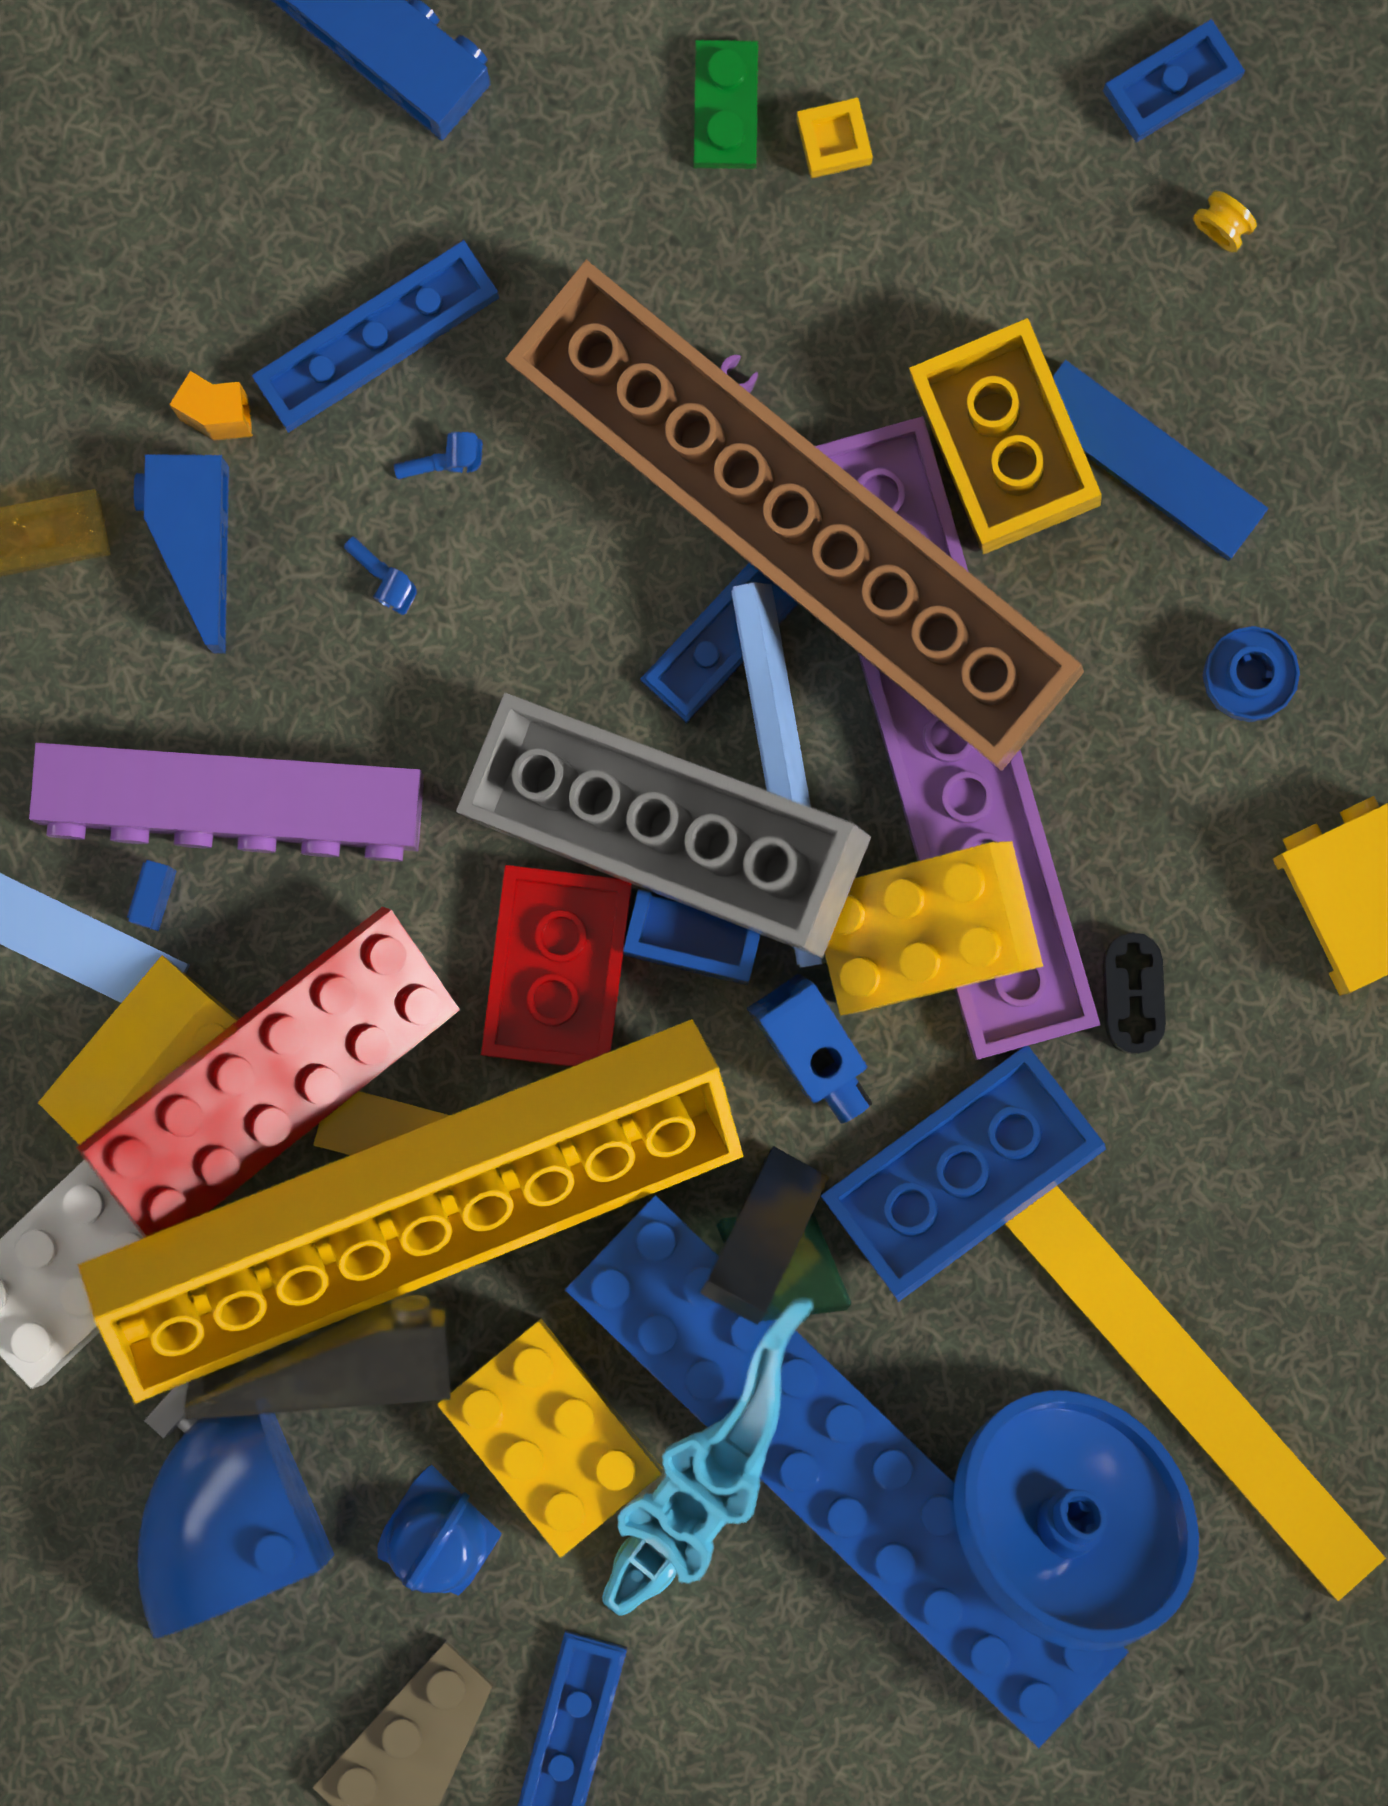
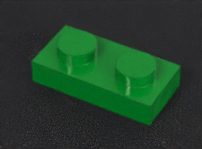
(726, 104)

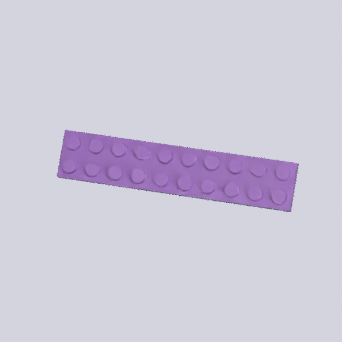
(956, 794)

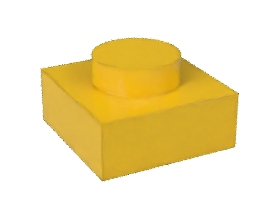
(834, 137)

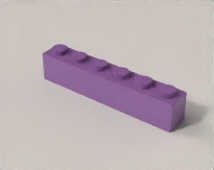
(226, 798)

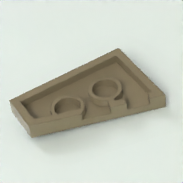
(414, 1740)

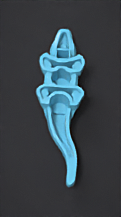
(706, 1484)

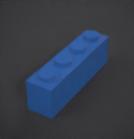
(400, 54)

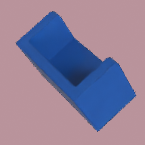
(689, 940)

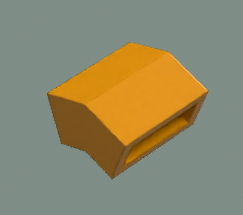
(213, 409)

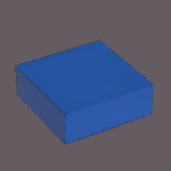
(151, 895)

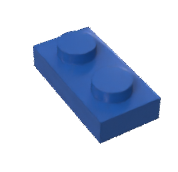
(1173, 80)

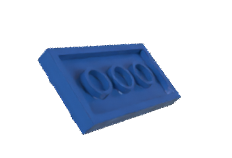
(963, 1172)

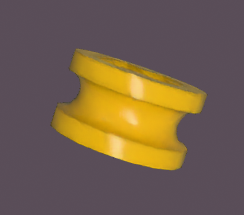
(1225, 221)

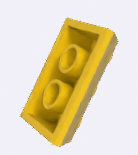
(137, 1047)

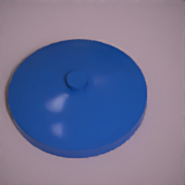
(1076, 1520)

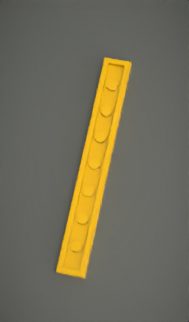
(1196, 1392)

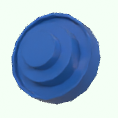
(1251, 674)

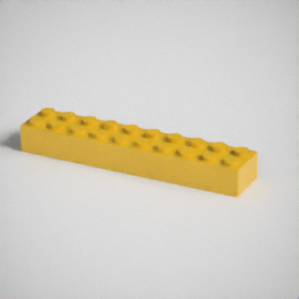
(411, 1211)

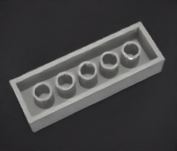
(664, 824)

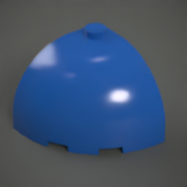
(225, 1523)

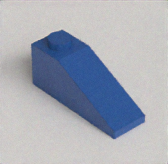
(188, 519)

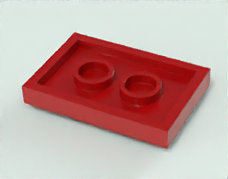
(556, 966)

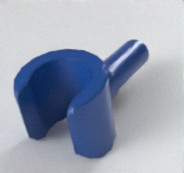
(462, 451)
(395, 588)

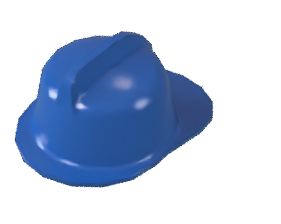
(436, 1537)

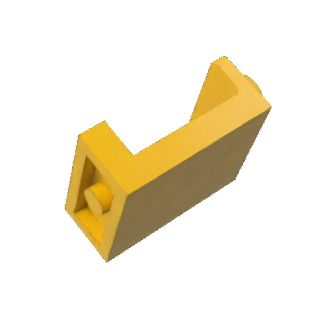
(1345, 891)

